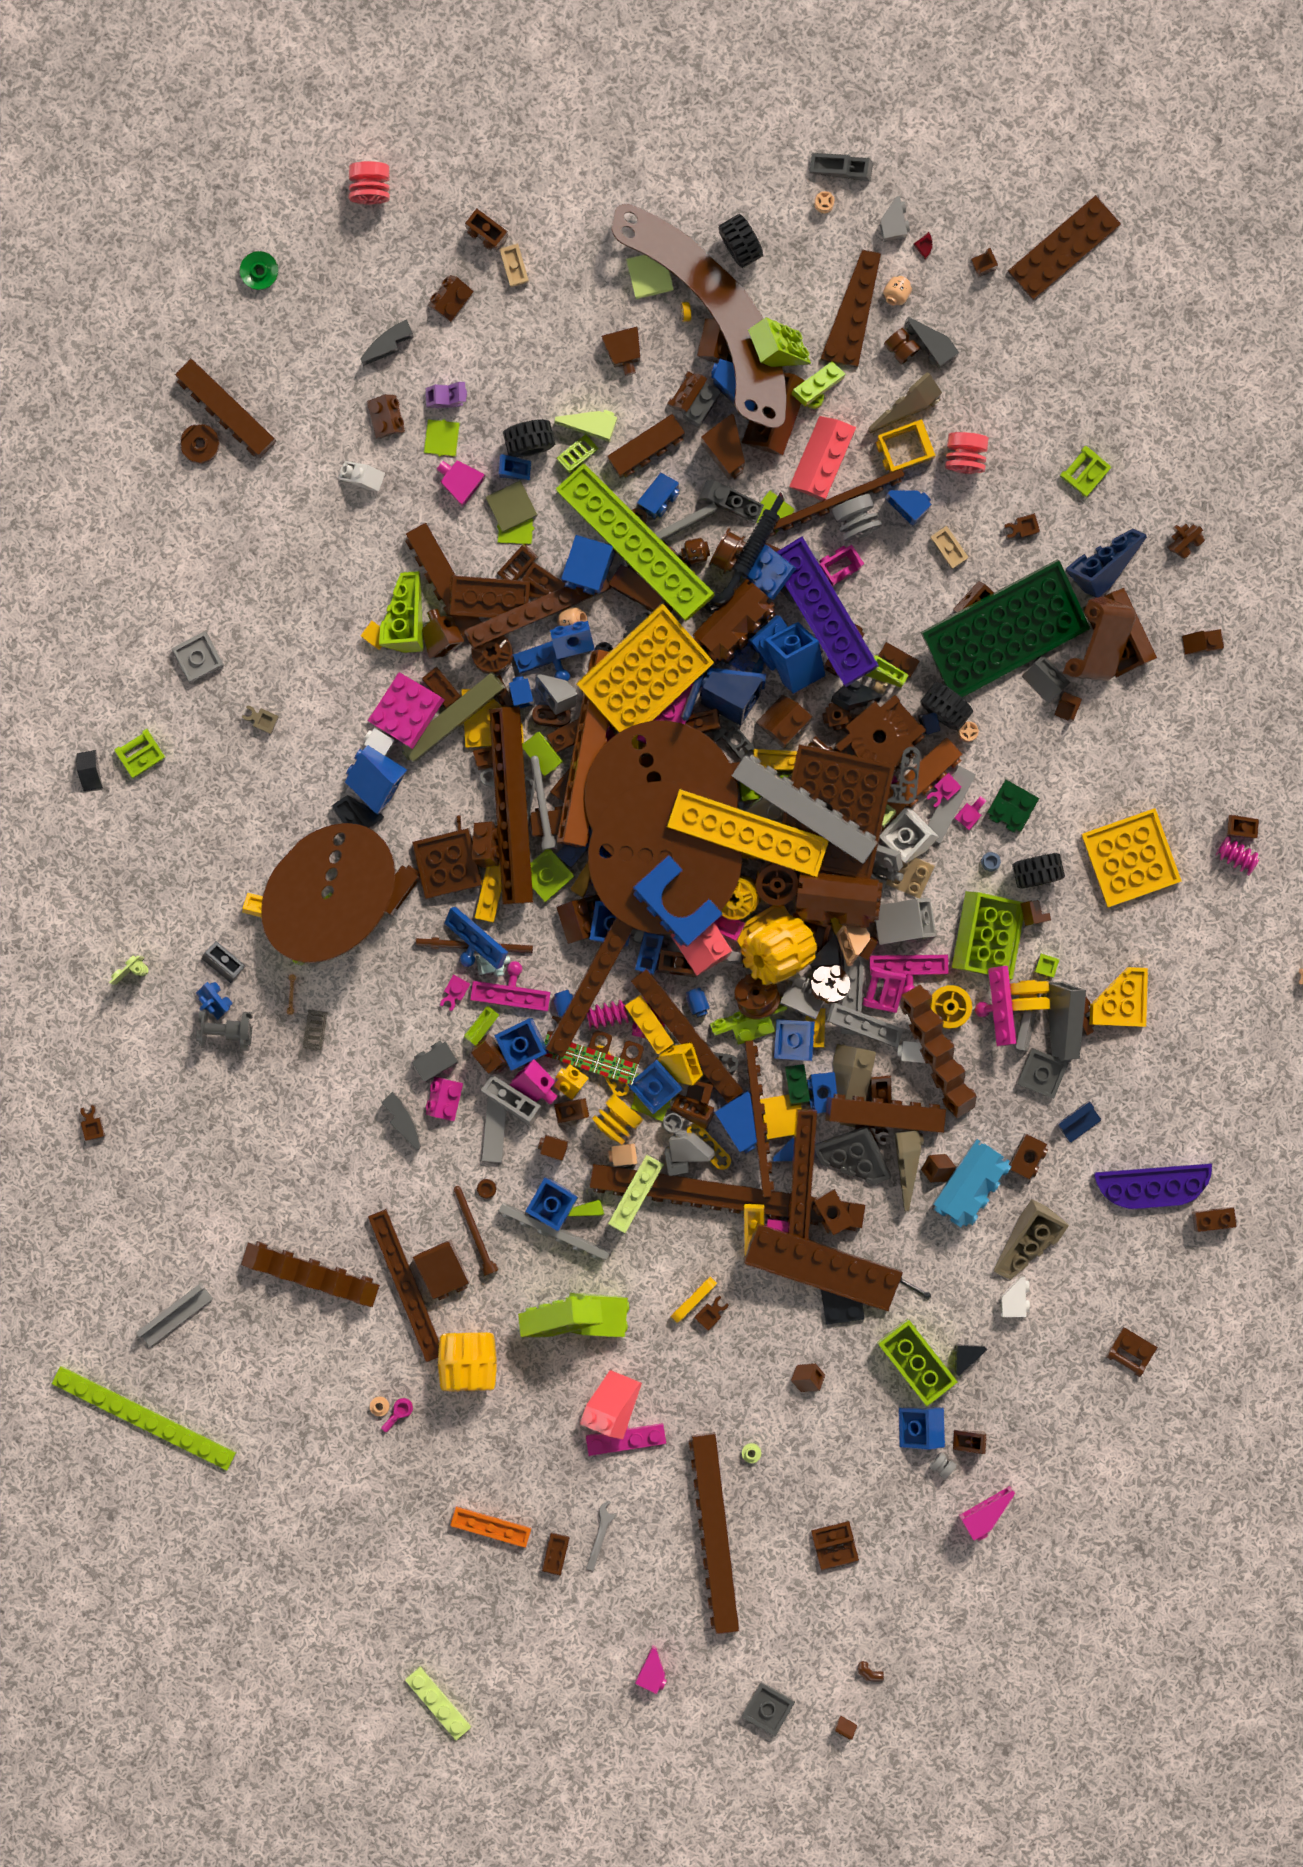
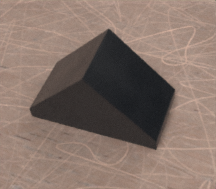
(89, 770)
(828, 955)
(966, 1356)

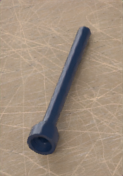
(692, 697)

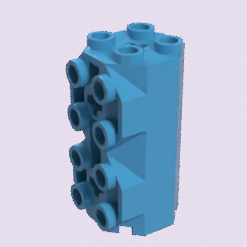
(971, 1183)

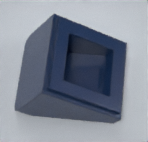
(929, 722)

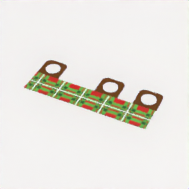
(598, 1059)

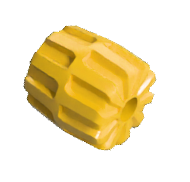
(779, 949)
(467, 1361)

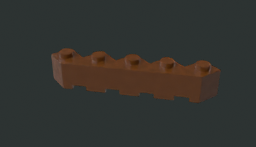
(938, 1051)
(310, 1273)

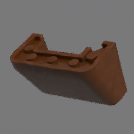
(1108, 640)

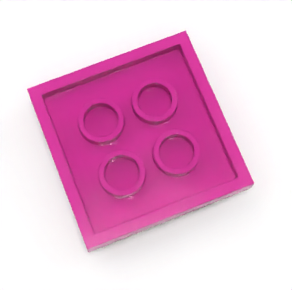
(405, 710)

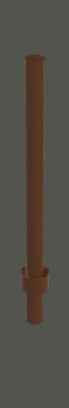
(435, 943)

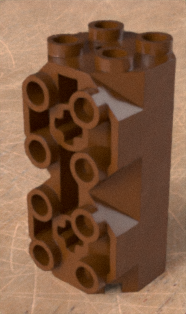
(734, 622)
(840, 897)

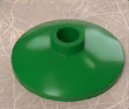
(255, 261)

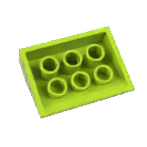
(988, 933)

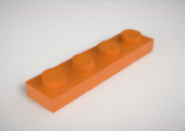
(490, 1526)

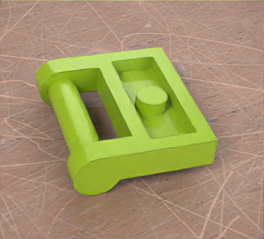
(1090, 476)
(142, 759)

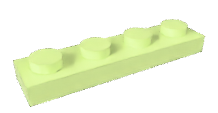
(635, 1193)
(438, 1703)

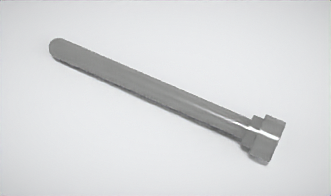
(548, 840)

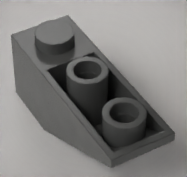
(939, 345)
(731, 500)

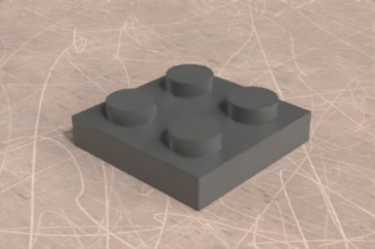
(1042, 1073)
(768, 1708)

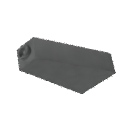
(1066, 1020)

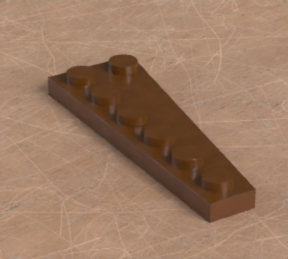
(849, 328)

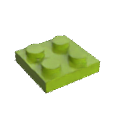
(549, 874)

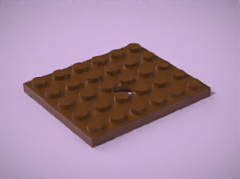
(854, 788)

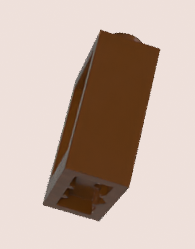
(405, 881)

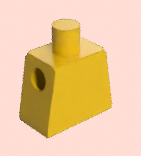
(681, 1063)

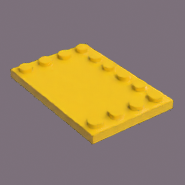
(645, 671)

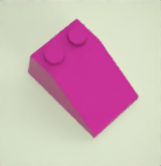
(983, 1516)

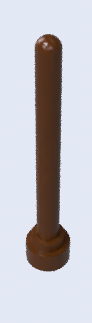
(488, 1265)

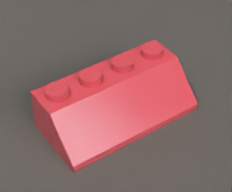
(822, 457)
(705, 950)

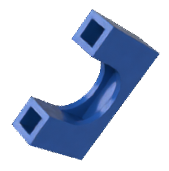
(685, 928)

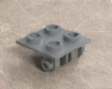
(800, 998)

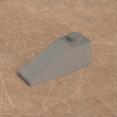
(512, 1100)

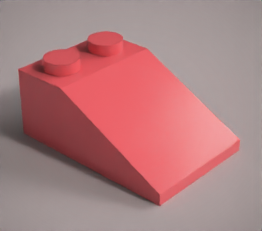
(612, 1405)

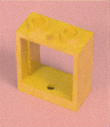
(924, 440)

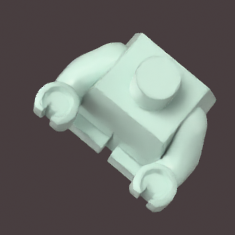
(485, 967)

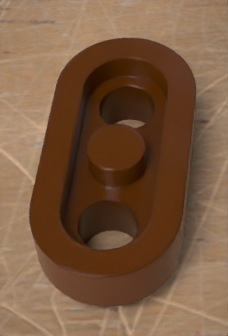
(550, 719)

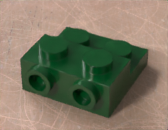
(1012, 806)

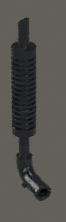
(750, 551)

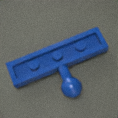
(539, 657)
(476, 939)

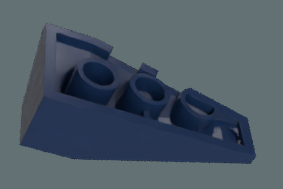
(1102, 569)

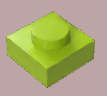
(1047, 965)

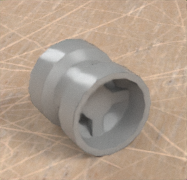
(672, 1122)
(942, 1465)

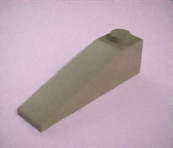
(918, 398)
(852, 1071)
(908, 1154)
(1032, 1234)

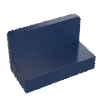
(1079, 1121)

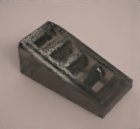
(306, 1045)

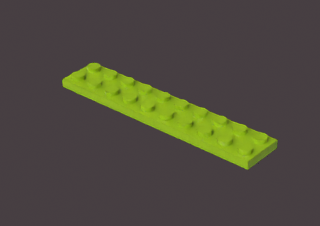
(635, 542)

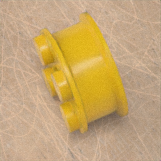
(961, 1005)

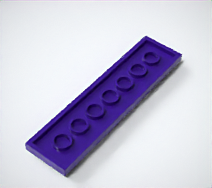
(827, 614)

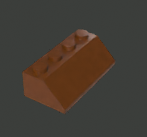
(775, 439)
(1138, 647)

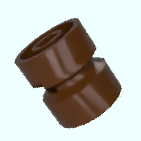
(901, 345)

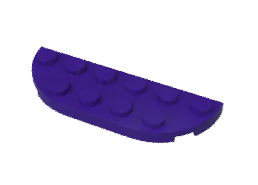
(1154, 1185)

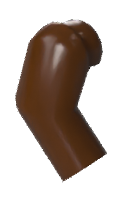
(868, 1674)

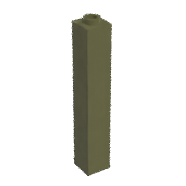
(455, 716)

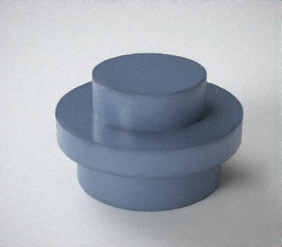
(990, 861)

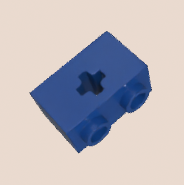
(521, 692)
(649, 952)

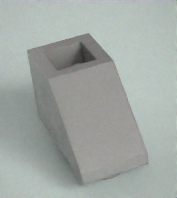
(893, 223)

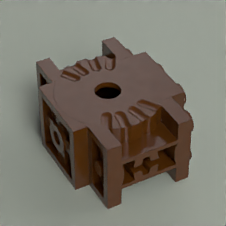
(890, 721)

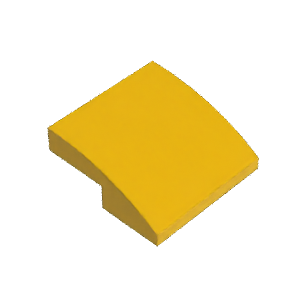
(779, 1116)

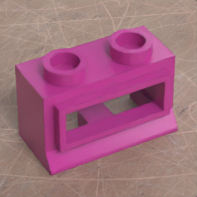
(842, 552)

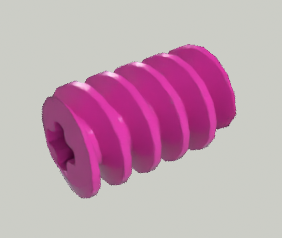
(1238, 855)
(607, 1014)

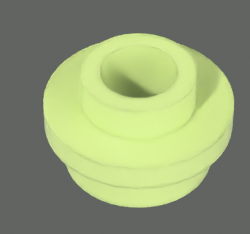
(751, 1446)

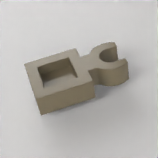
(263, 720)

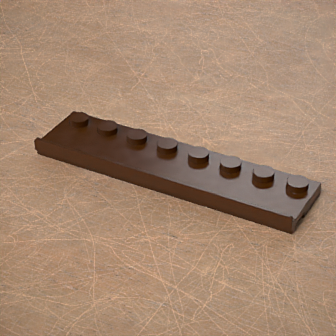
(822, 1267)

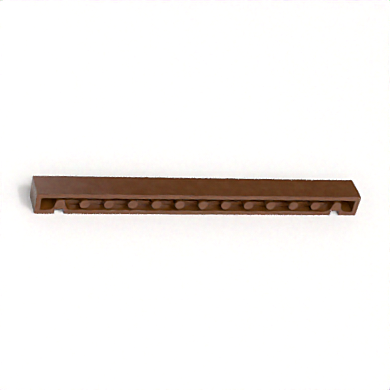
(712, 1193)

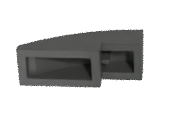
(841, 166)
(386, 343)
(402, 1121)

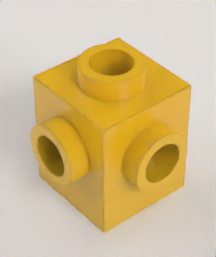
(570, 1081)

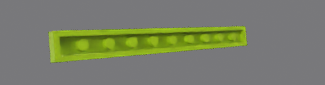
(144, 1418)

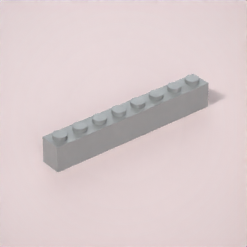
(804, 808)

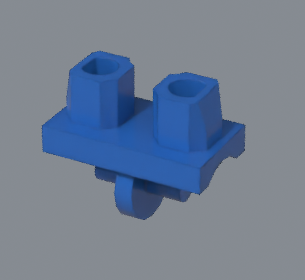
(212, 1001)

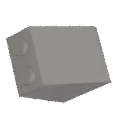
(905, 921)

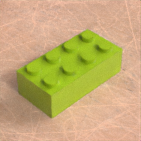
(560, 1317)
(917, 1362)

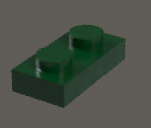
(797, 1084)

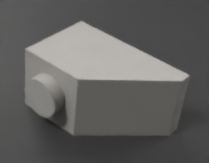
(556, 693)
(689, 1148)

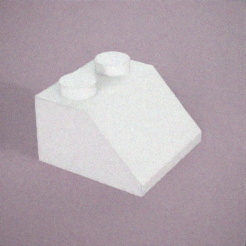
(909, 835)

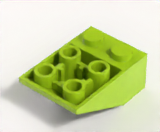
(778, 344)

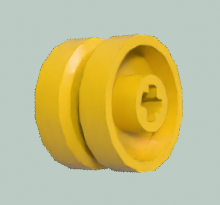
(1028, 997)

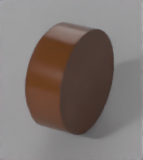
(486, 1188)

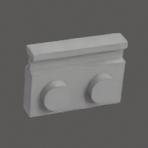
(1024, 1036)

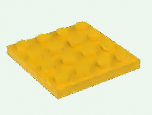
(1131, 857)

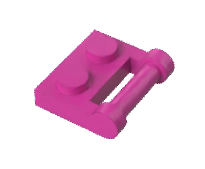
(890, 992)

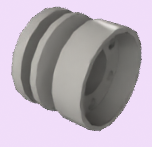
(857, 517)

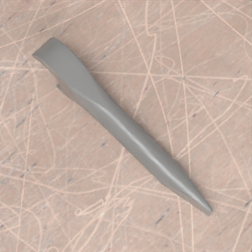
(605, 1520)

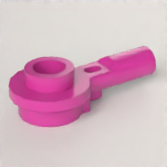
(402, 1408)

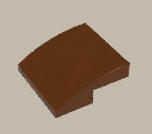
(832, 1537)

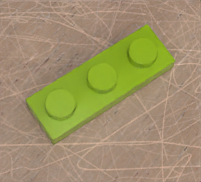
(818, 384)

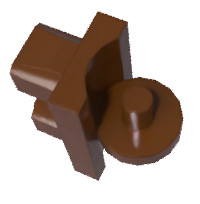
(1183, 536)

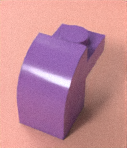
(446, 395)

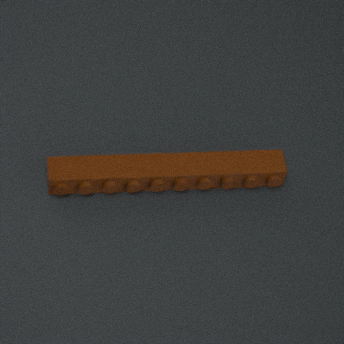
(511, 805)
(715, 1533)

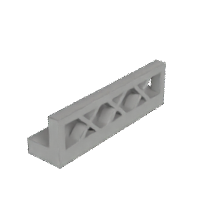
(175, 1315)

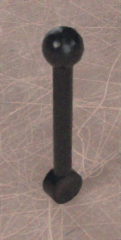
(927, 1295)

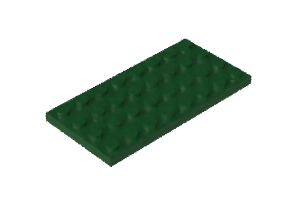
(1006, 629)

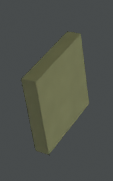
(511, 506)

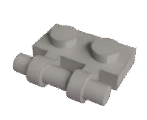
(890, 859)

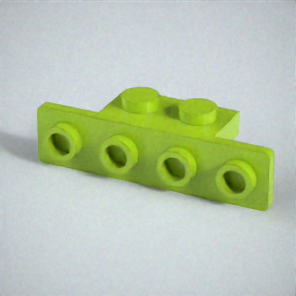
(744, 1027)

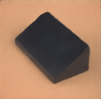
(223, 961)

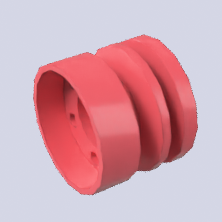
(369, 182)
(966, 456)

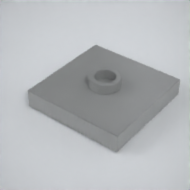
(197, 657)

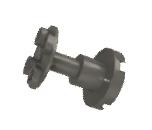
(231, 1030)

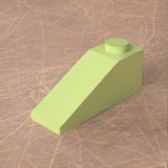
(594, 423)

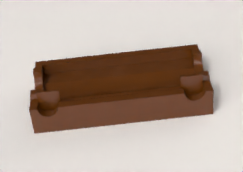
(486, 596)

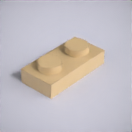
(514, 265)
(949, 547)

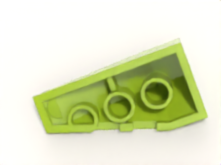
(404, 618)

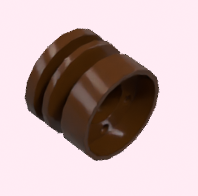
(496, 663)

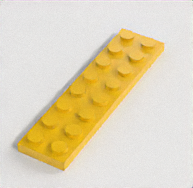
(747, 833)

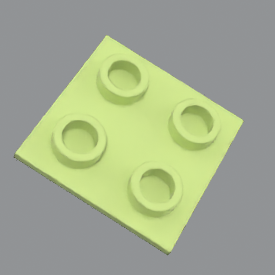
(133, 964)

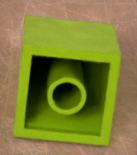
(613, 1314)

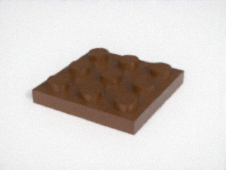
(447, 863)

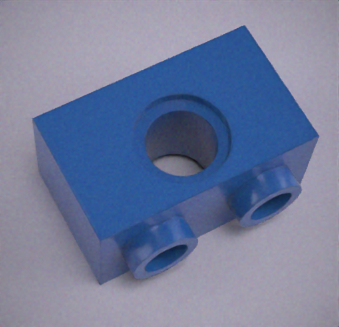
(566, 647)
(817, 1081)

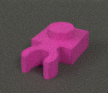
(945, 788)
(456, 989)

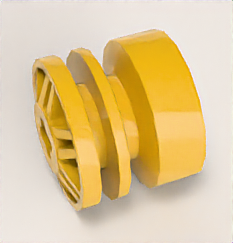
(748, 901)
(617, 1119)

